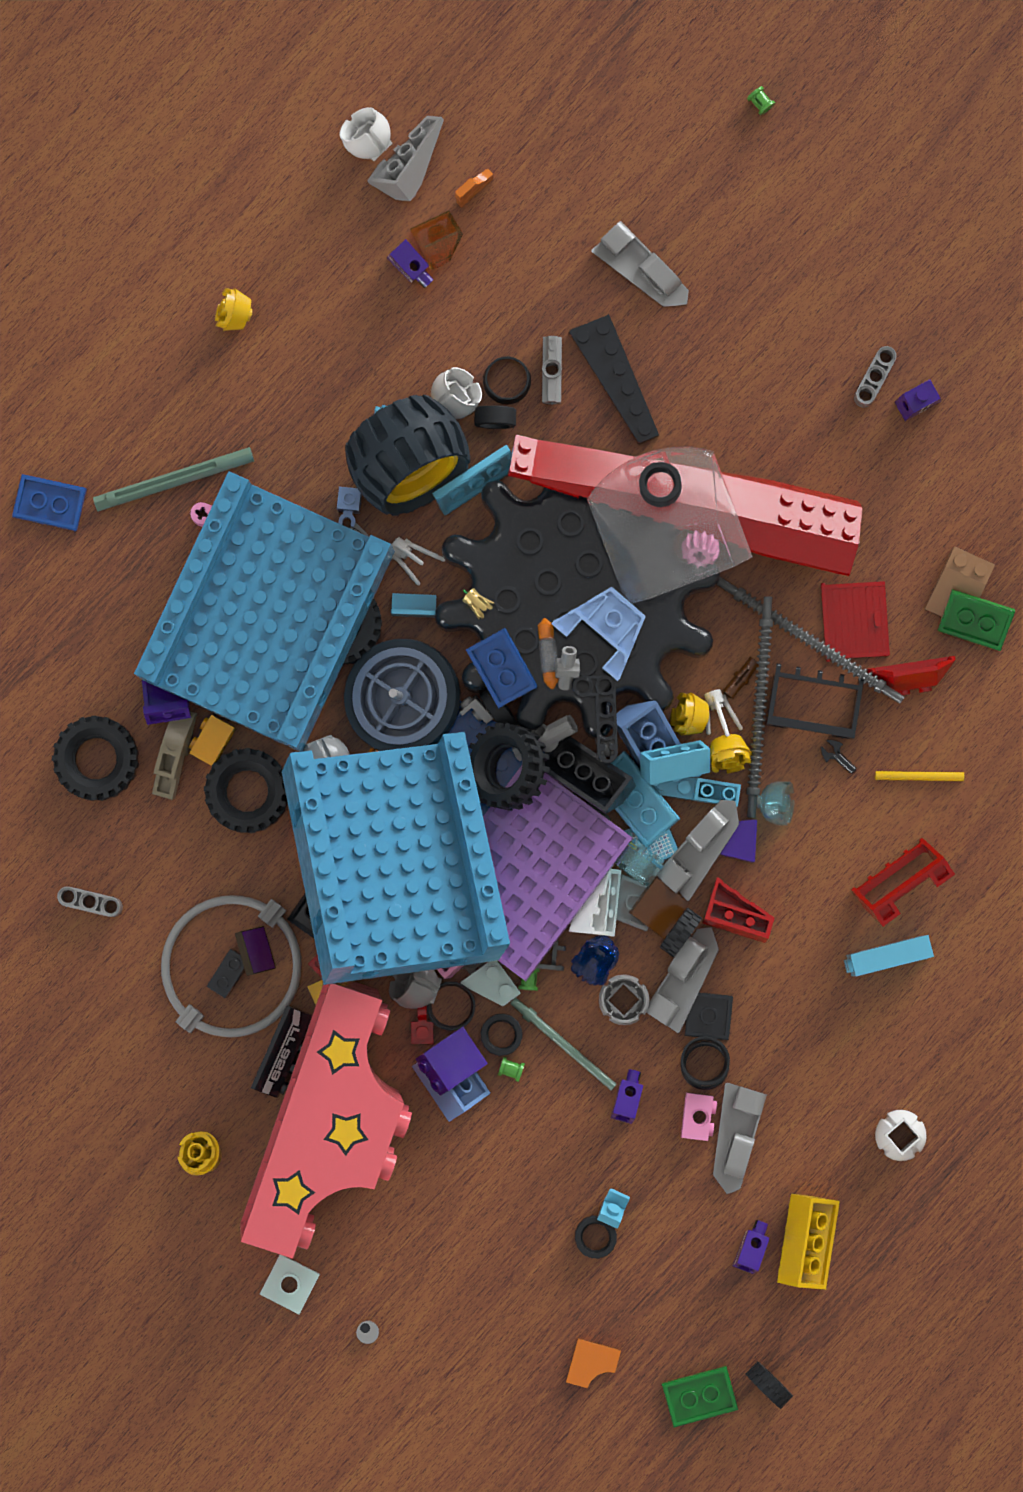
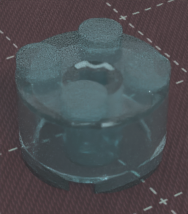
(639, 864)

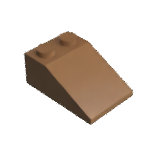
(961, 573)

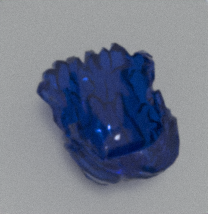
(595, 960)

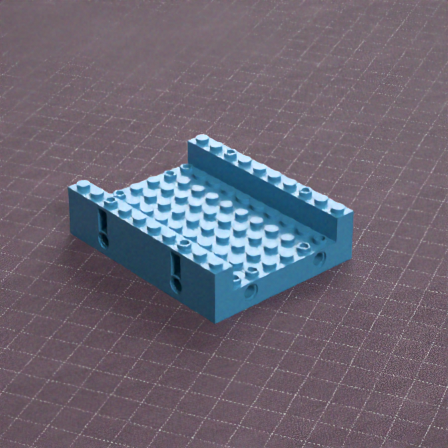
(264, 612)
(395, 860)

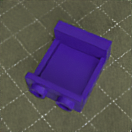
(162, 705)
(451, 1061)

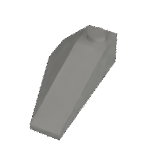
(406, 169)

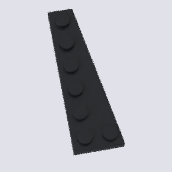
(608, 361)

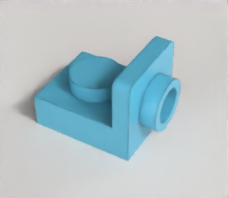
(613, 1208)

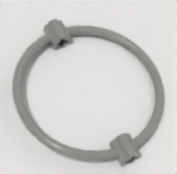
(191, 1017)

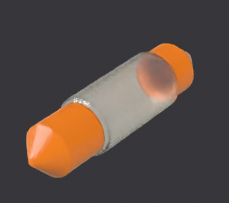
(547, 652)

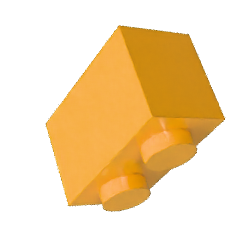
(212, 740)

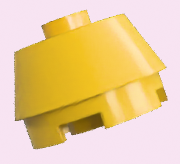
(233, 310)
(690, 715)
(729, 753)
(199, 1153)

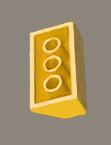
(808, 1241)

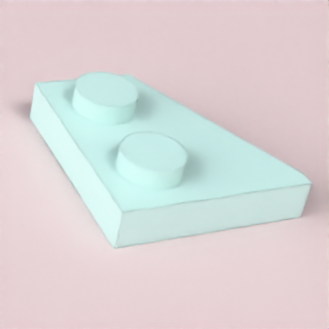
(492, 983)

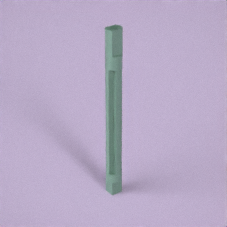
(173, 479)

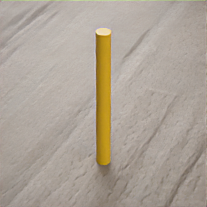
(919, 776)

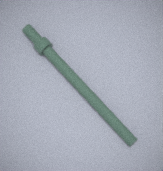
(530, 1016)

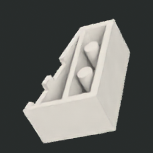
(600, 910)

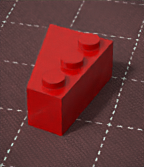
(736, 914)

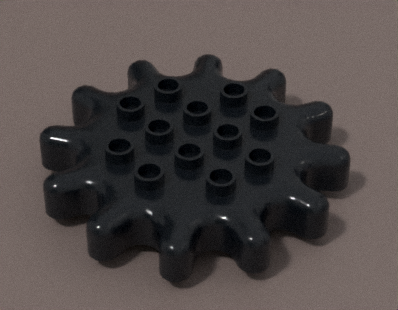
(542, 565)

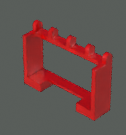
(885, 909)

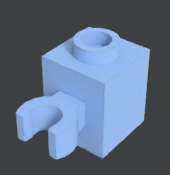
(349, 503)

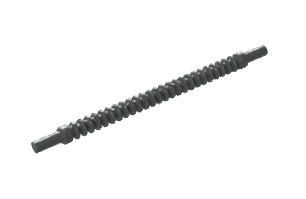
(739, 594)
(753, 790)

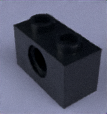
(227, 974)

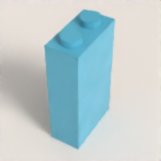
(888, 956)

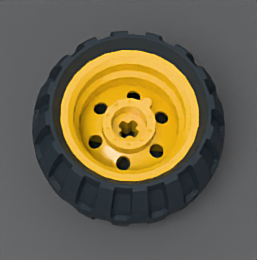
(406, 454)

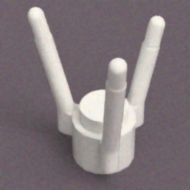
(403, 550)
(715, 701)

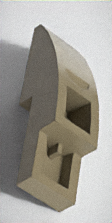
(171, 756)

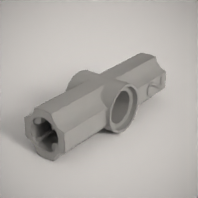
(552, 383)
(553, 734)

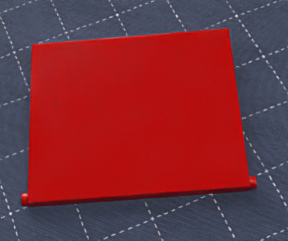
(856, 619)

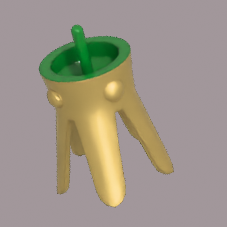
(477, 601)

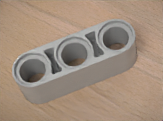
(882, 369)
(79, 901)

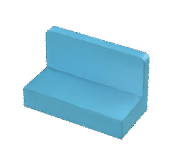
(413, 605)

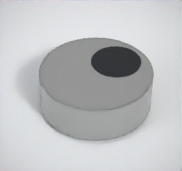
(367, 1332)

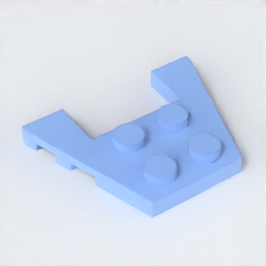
(613, 620)

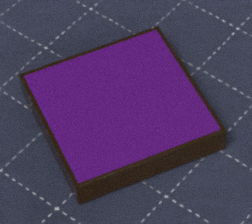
(255, 951)

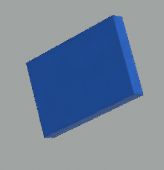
(49, 502)
(501, 668)

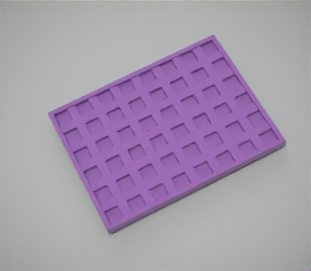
(547, 867)

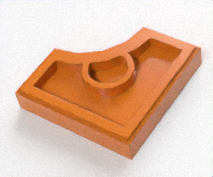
(472, 187)
(591, 1360)

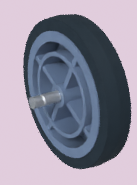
(402, 695)

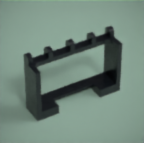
(834, 731)

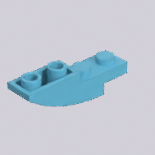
(700, 790)

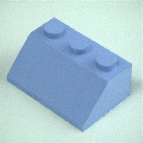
(644, 728)
(459, 1097)

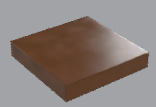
(659, 908)

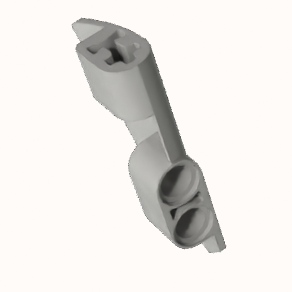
(640, 266)
(700, 850)
(685, 978)
(736, 1134)

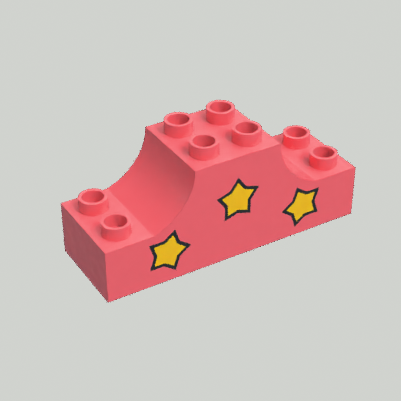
(330, 1124)

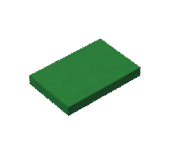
(976, 620)
(700, 1396)

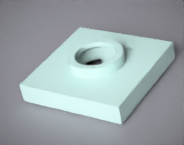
(305, 1280)

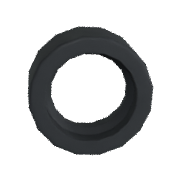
(495, 417)
(656, 468)
(485, 1037)
(597, 1254)

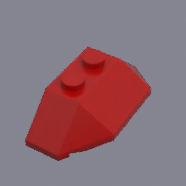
(914, 675)

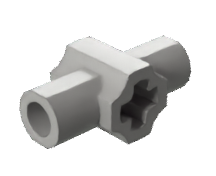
(567, 668)

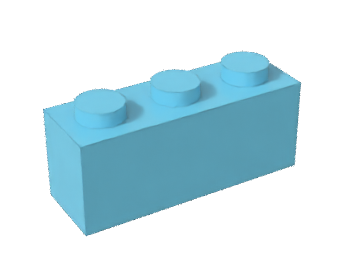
(675, 762)

